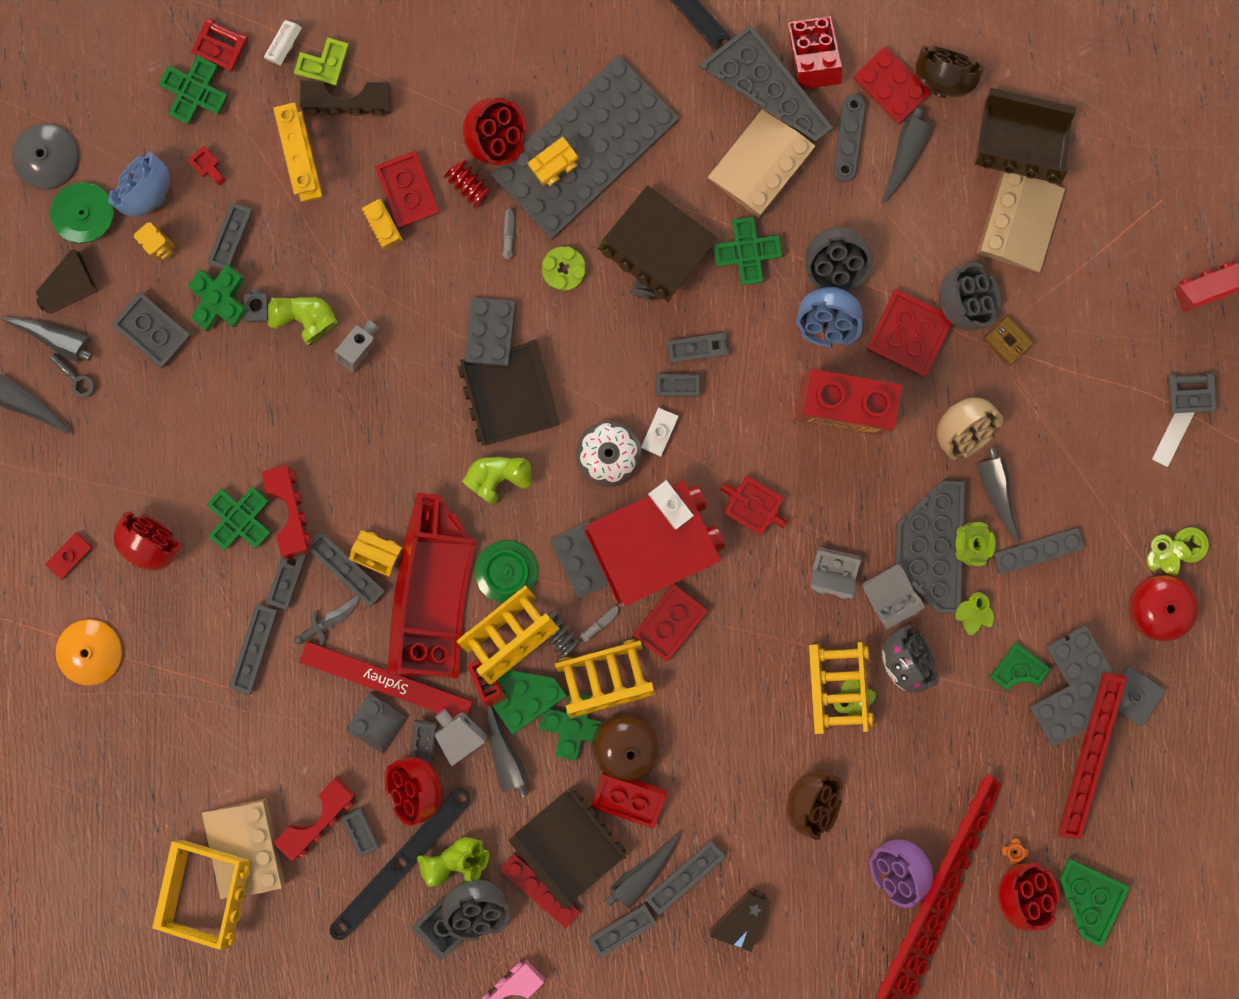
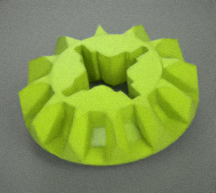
(1198, 538)

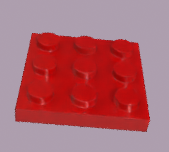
(909, 333)

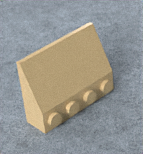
(761, 163)
(1020, 221)
(247, 833)

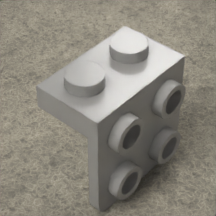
(835, 572)
(892, 596)

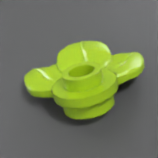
(1169, 557)
(973, 615)
(854, 708)

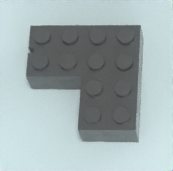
(1081, 667)

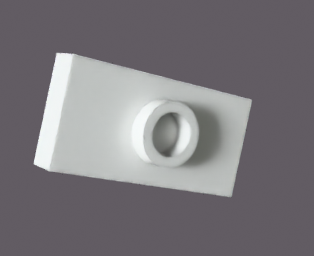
(282, 42)
(659, 432)
(670, 504)

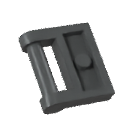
(1191, 400)

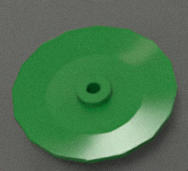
(81, 212)
(504, 570)

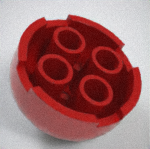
(494, 131)
(145, 542)
(1150, 604)
(418, 790)
(1028, 897)

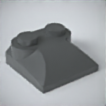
(376, 722)
(433, 933)

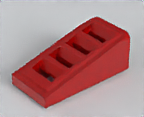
(487, 700)

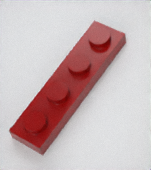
(524, 878)

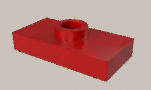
(68, 556)

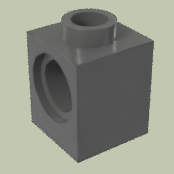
(249, 299)

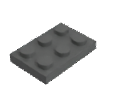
(151, 330)
(489, 332)
(579, 560)

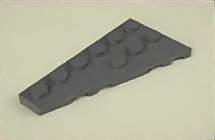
(759, 76)

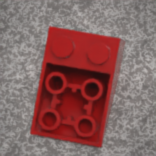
(815, 53)

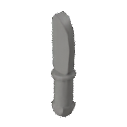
(508, 232)
(605, 619)

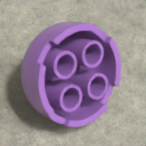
(911, 875)

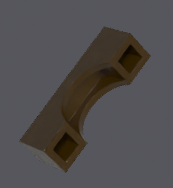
(373, 99)

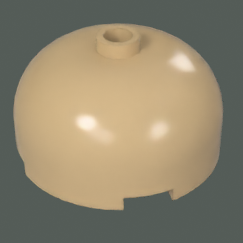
(967, 415)

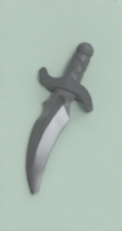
(330, 619)

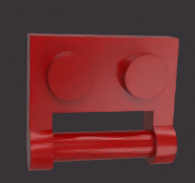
(216, 51)

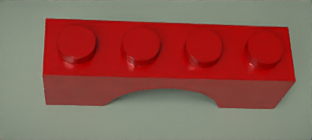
(293, 537)
(295, 839)

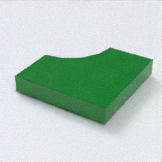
(1018, 667)

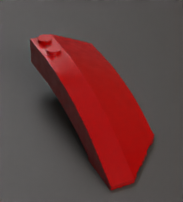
(430, 592)

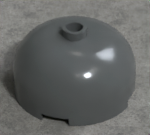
(838, 259)
(969, 297)
(478, 905)

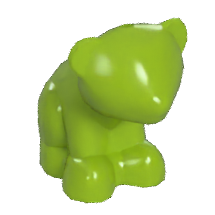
(310, 311)
(488, 472)
(463, 856)

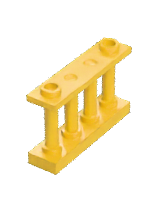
(298, 152)
(519, 647)
(620, 694)
(822, 699)

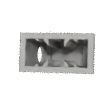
(351, 353)
(458, 735)

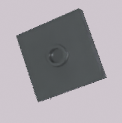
(1143, 696)

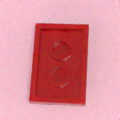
(891, 85)
(407, 189)
(670, 622)
(629, 800)

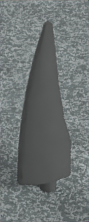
(909, 146)
(62, 340)
(21, 401)
(996, 482)
(506, 762)
(638, 879)

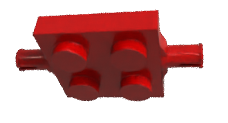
(753, 505)

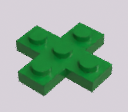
(193, 90)
(747, 251)
(217, 298)
(238, 518)
(570, 730)

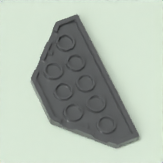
(928, 546)

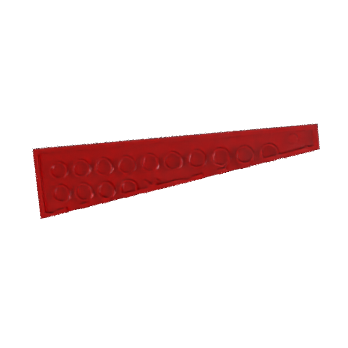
(936, 907)

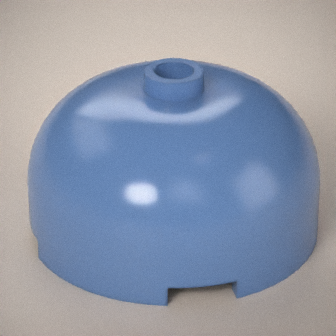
(145, 190)
(836, 308)

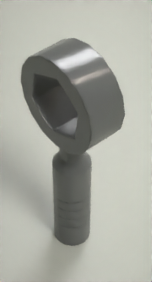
(70, 373)

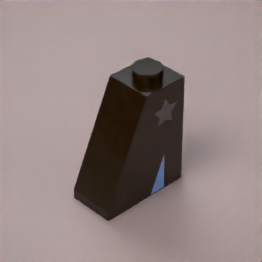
(742, 921)

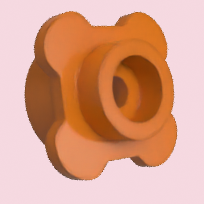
(1021, 852)

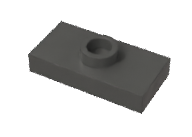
(677, 385)
(423, 740)
(360, 832)

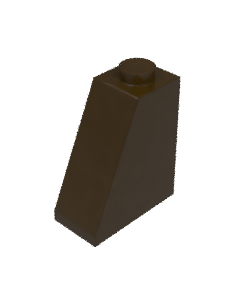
(66, 284)

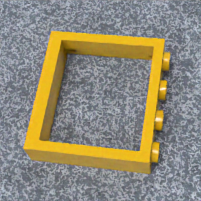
(171, 888)

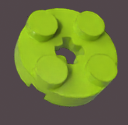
(559, 280)
(964, 544)

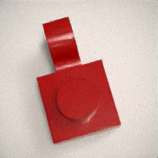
(205, 164)

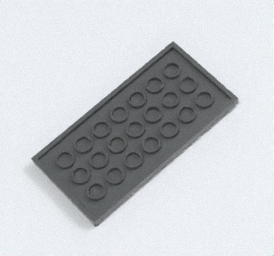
(608, 130)

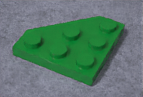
(526, 698)
(1092, 900)

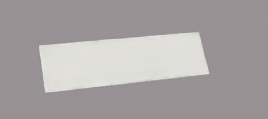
(1172, 438)

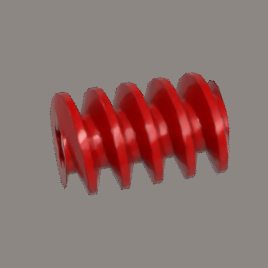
(468, 184)

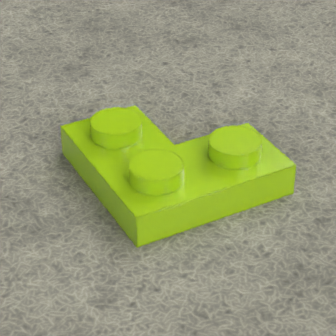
(326, 68)

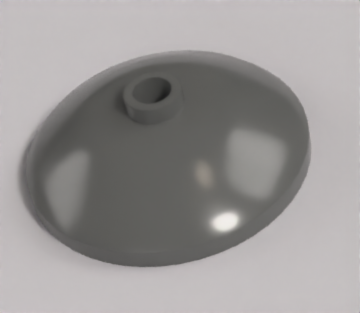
(54, 166)

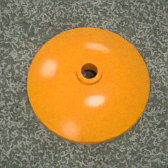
(103, 649)

